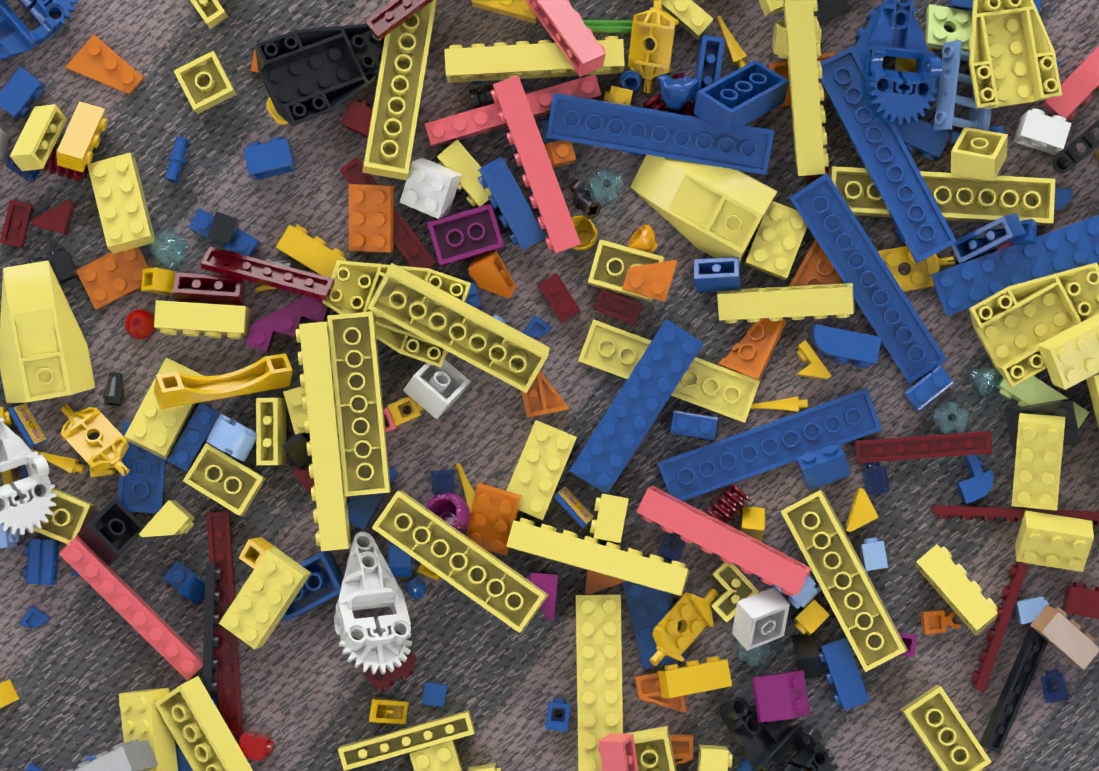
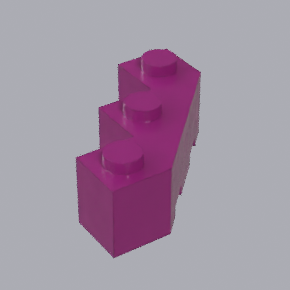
(285, 322)

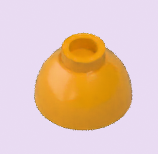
(643, 239)

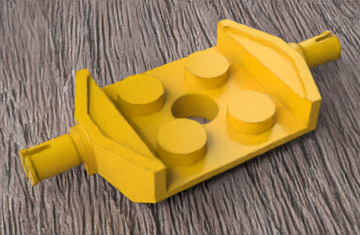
(659, 27)
(919, 273)
(100, 453)
(695, 616)

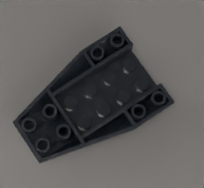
(317, 68)

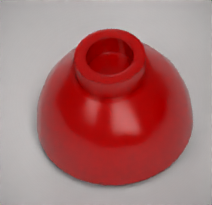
(139, 324)

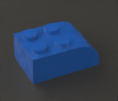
(845, 346)
(320, 586)

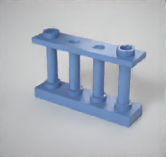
(947, 96)

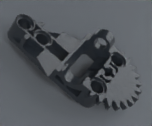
(767, 740)

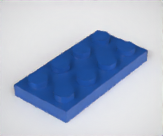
(145, 483)
(646, 610)

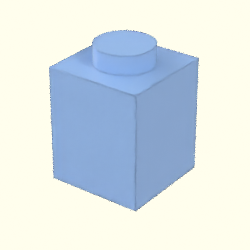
(873, 554)
(1029, 609)

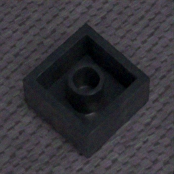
(111, 531)

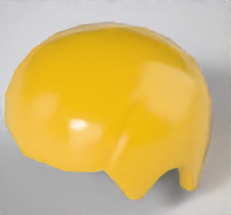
(586, 232)

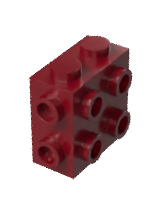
(385, 680)

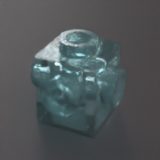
(599, 191)
(169, 247)
(958, 415)

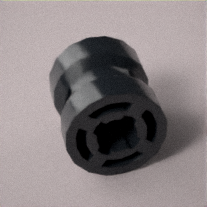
(481, 97)

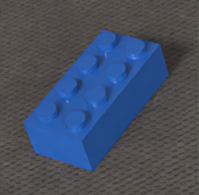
(741, 97)

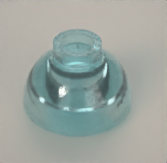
(985, 380)

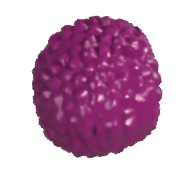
(451, 509)

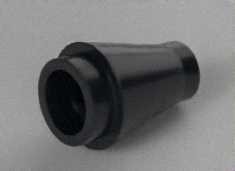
(114, 390)

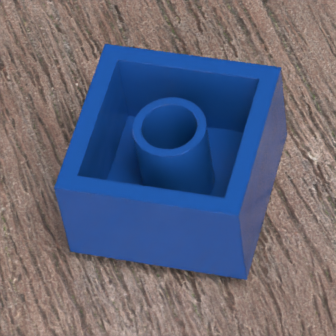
(269, 158)

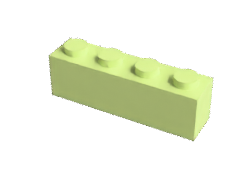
(1035, 391)

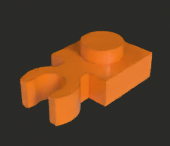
(936, 621)

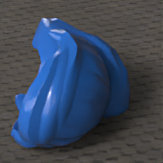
(678, 91)

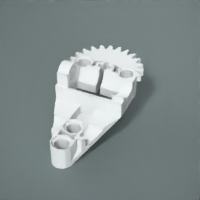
(29, 508)
(369, 589)

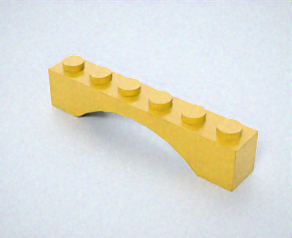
(183, 389)

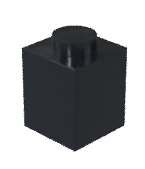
(223, 229)

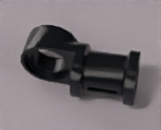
(583, 200)

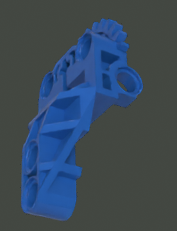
(17, 38)
(900, 41)

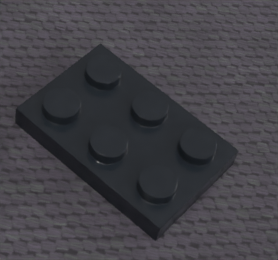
(1060, 408)

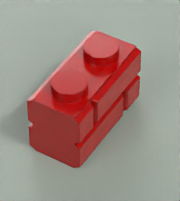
(256, 745)

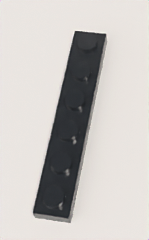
(211, 621)
(1014, 691)

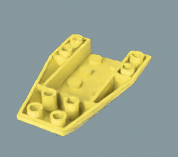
(1011, 55)
(705, 203)
(356, 287)
(1030, 313)
(40, 338)

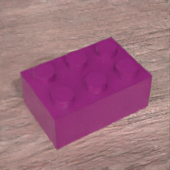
(465, 235)

